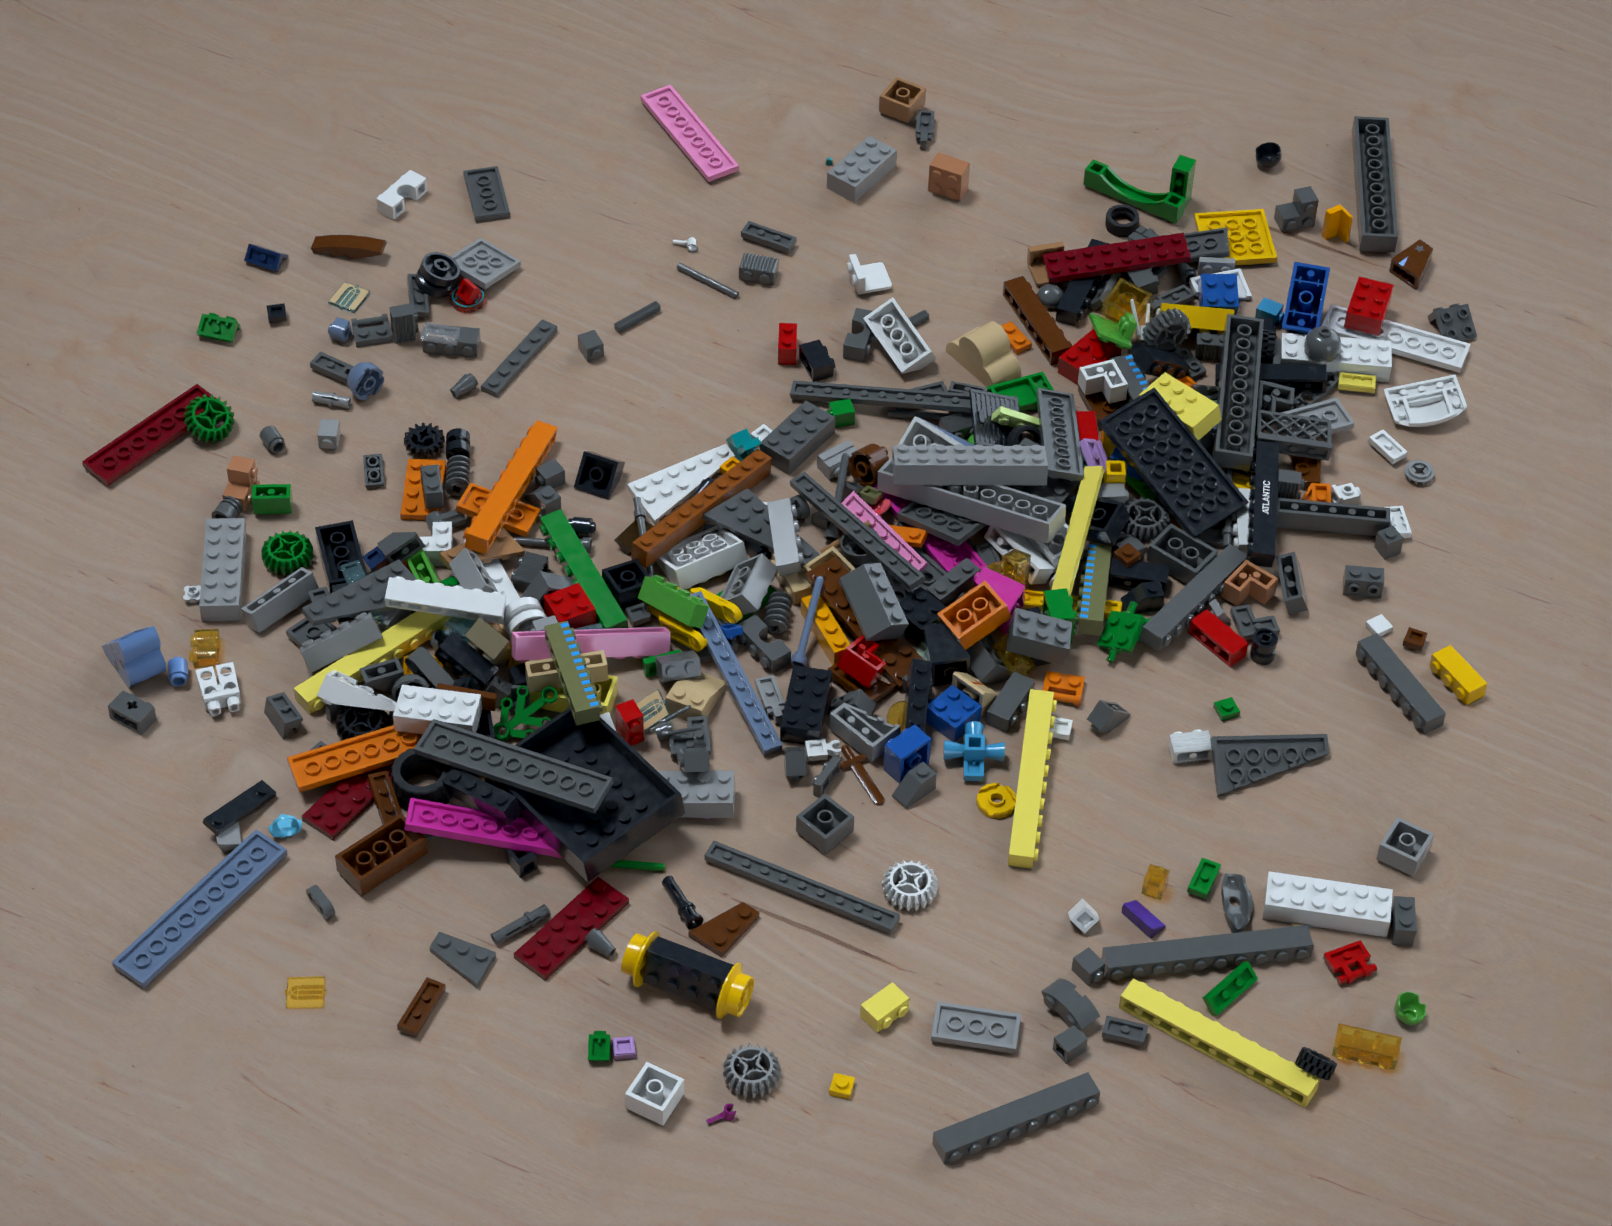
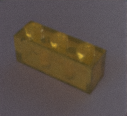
(1366, 1046)

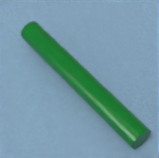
(639, 865)

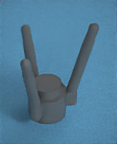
(665, 730)

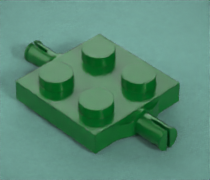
(1121, 631)

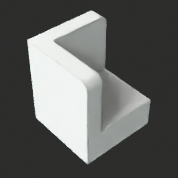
(1083, 916)

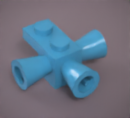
(973, 751)

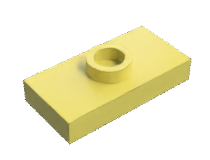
(1356, 382)

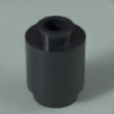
(583, 526)

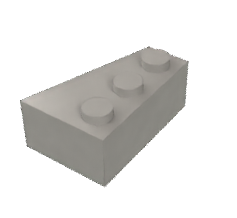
(862, 731)

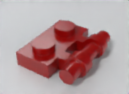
(1349, 956)

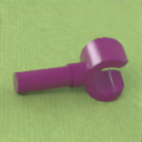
(726, 1114)

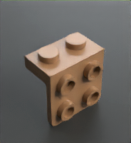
(1036, 263)

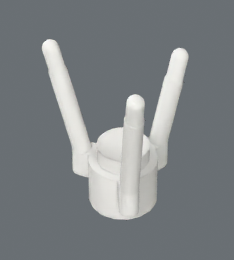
(1140, 331)

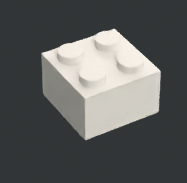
(654, 1093)

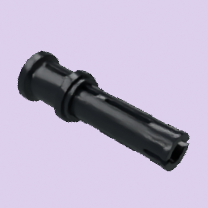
(685, 908)

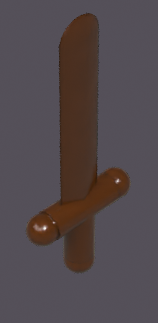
(861, 773)

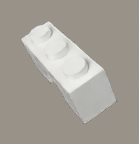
(408, 186)

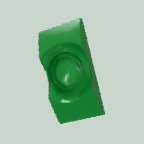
(1023, 388)

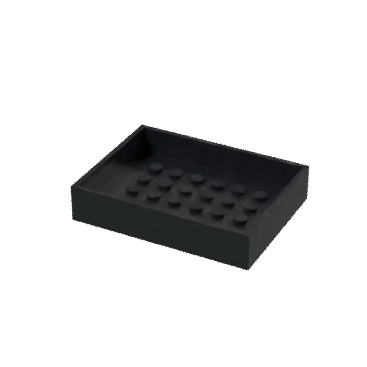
(629, 815)

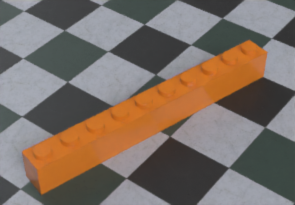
(510, 487)

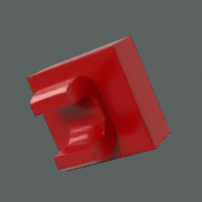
(468, 291)

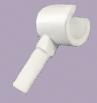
(690, 243)

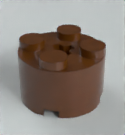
(867, 462)

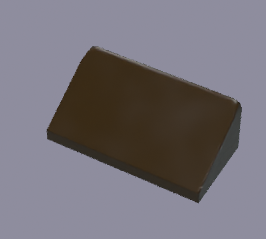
(629, 535)

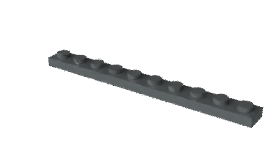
(881, 396)
(857, 531)
(802, 887)

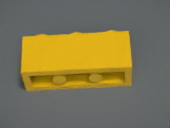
(1458, 675)

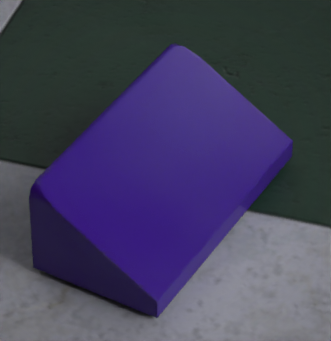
(1142, 918)

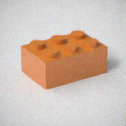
(975, 615)

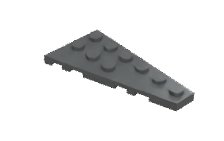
(750, 521)

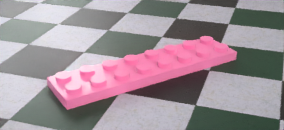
(689, 133)

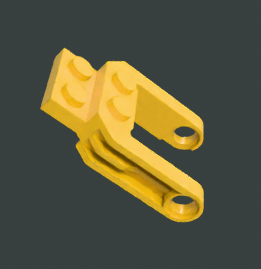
(686, 634)

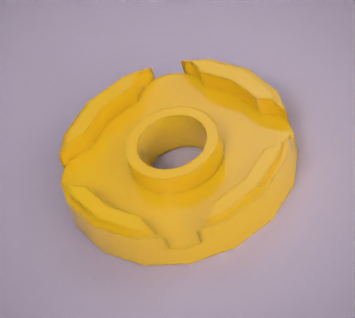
(992, 809)

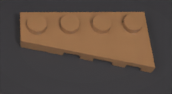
(501, 548)

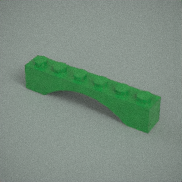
(1103, 179)

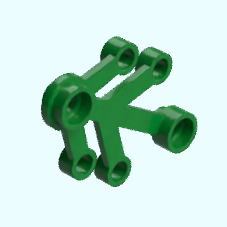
(521, 714)

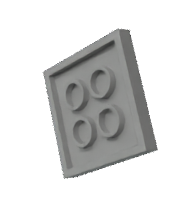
(485, 263)

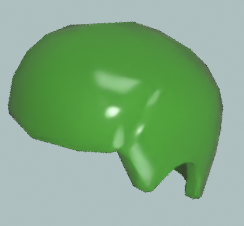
(1409, 1008)

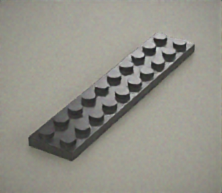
(514, 766)

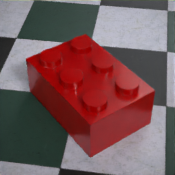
(1368, 306)
(1085, 352)

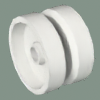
(520, 614)

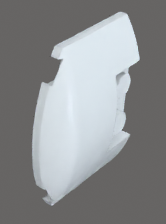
(1426, 402)

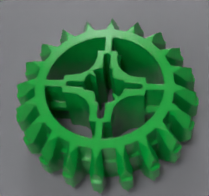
(213, 410)
(287, 552)

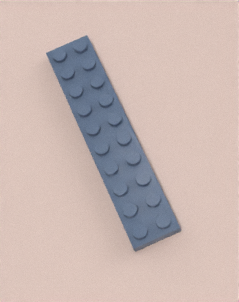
(199, 908)

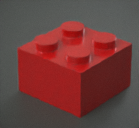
(570, 605)

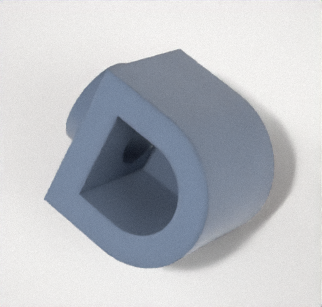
(340, 330)

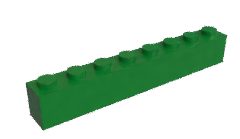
(581, 569)

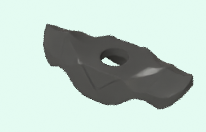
(1235, 888)

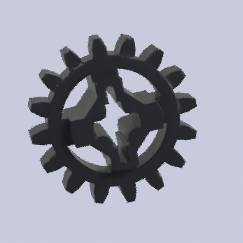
(424, 440)

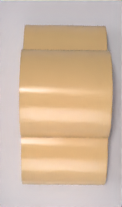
(986, 354)

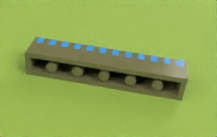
(1094, 589)
(572, 672)

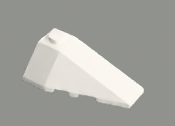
(343, 690)

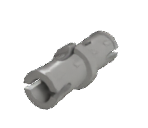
(331, 398)

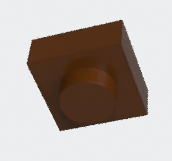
(1127, 555)
(1415, 639)

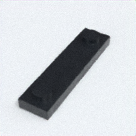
(239, 807)

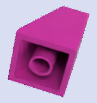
(1007, 589)

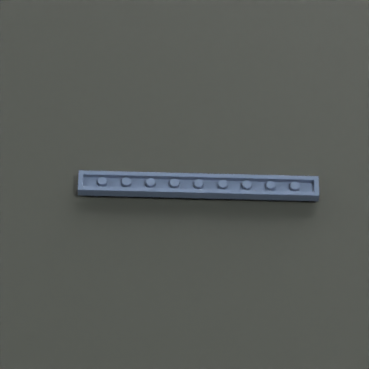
(738, 683)

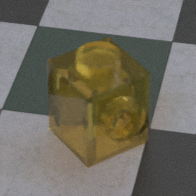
(1155, 882)

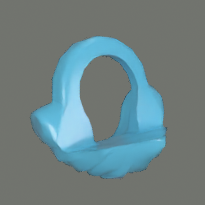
(285, 826)

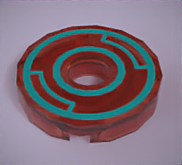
(461, 306)

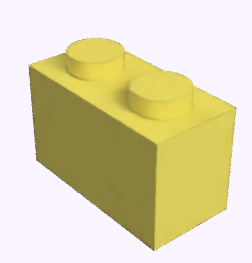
(884, 1007)

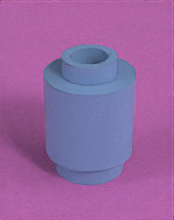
(178, 671)

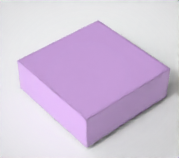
(623, 1048)

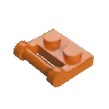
(1065, 687)

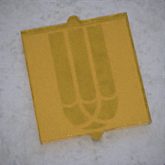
(305, 992)

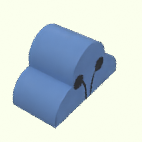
(136, 655)

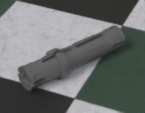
(528, 919)

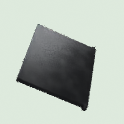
(982, 406)

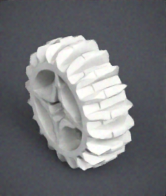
(908, 891)

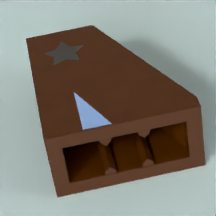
(1412, 263)

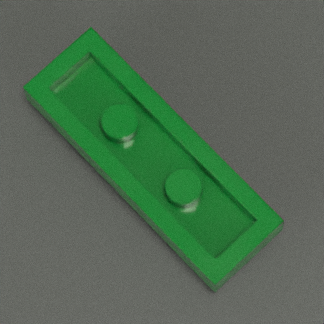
(1230, 988)

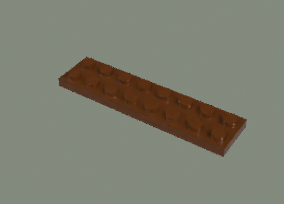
(894, 652)

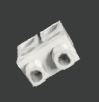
(219, 695)

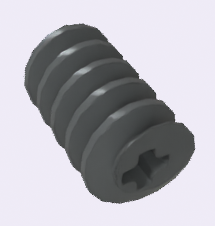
(457, 475)
(778, 612)

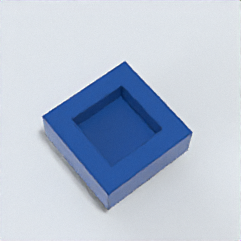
(731, 630)

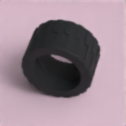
(409, 765)

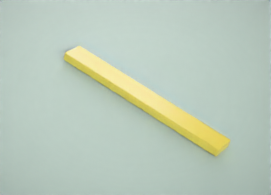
(1078, 528)

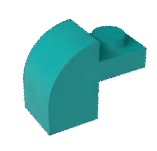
(742, 444)

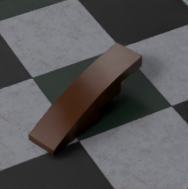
(353, 245)

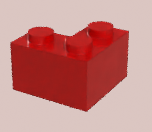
(861, 663)

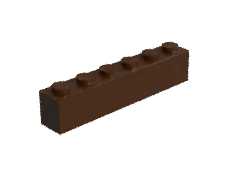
(1036, 319)

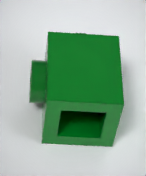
(843, 412)

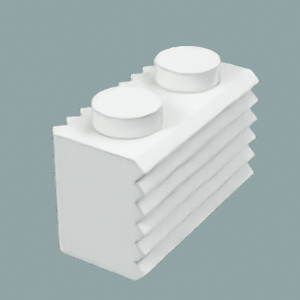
(1190, 746)

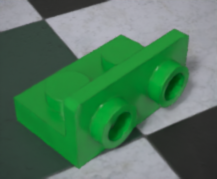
(218, 328)

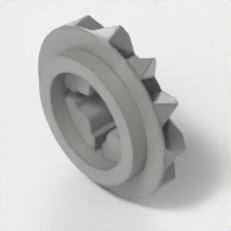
(1419, 466)

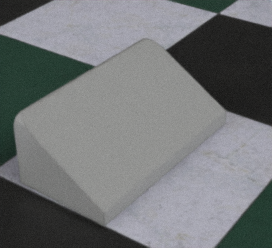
(229, 838)

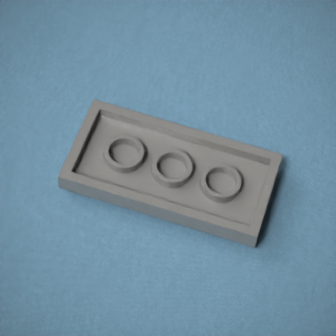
(1329, 410)
(976, 1027)

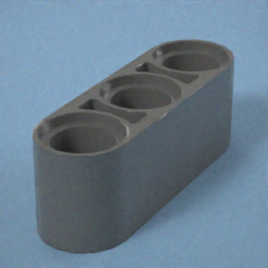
(425, 665)

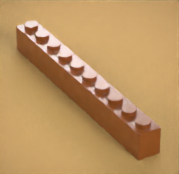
(690, 515)

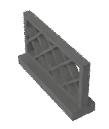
(1292, 444)

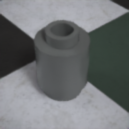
(272, 439)

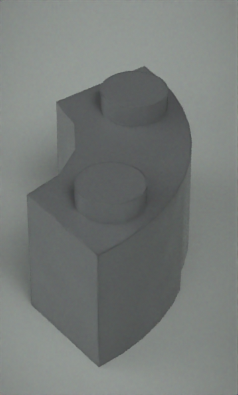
(1069, 1004)

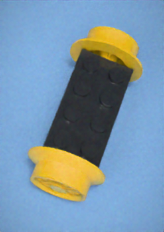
(688, 974)

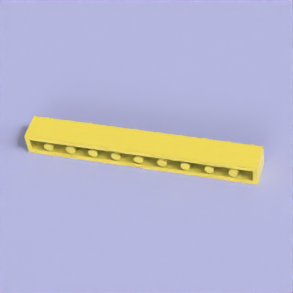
(395, 643)
(1030, 781)
(1219, 1042)

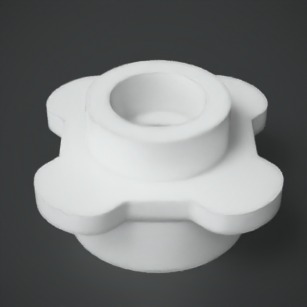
(192, 594)

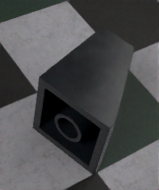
(945, 653)

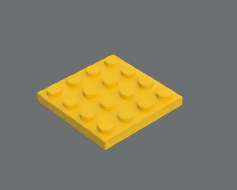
(1247, 234)

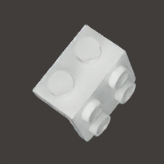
(868, 277)

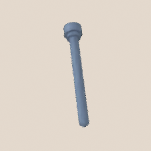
(799, 657)

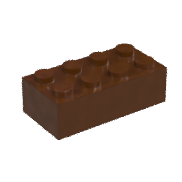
(380, 855)

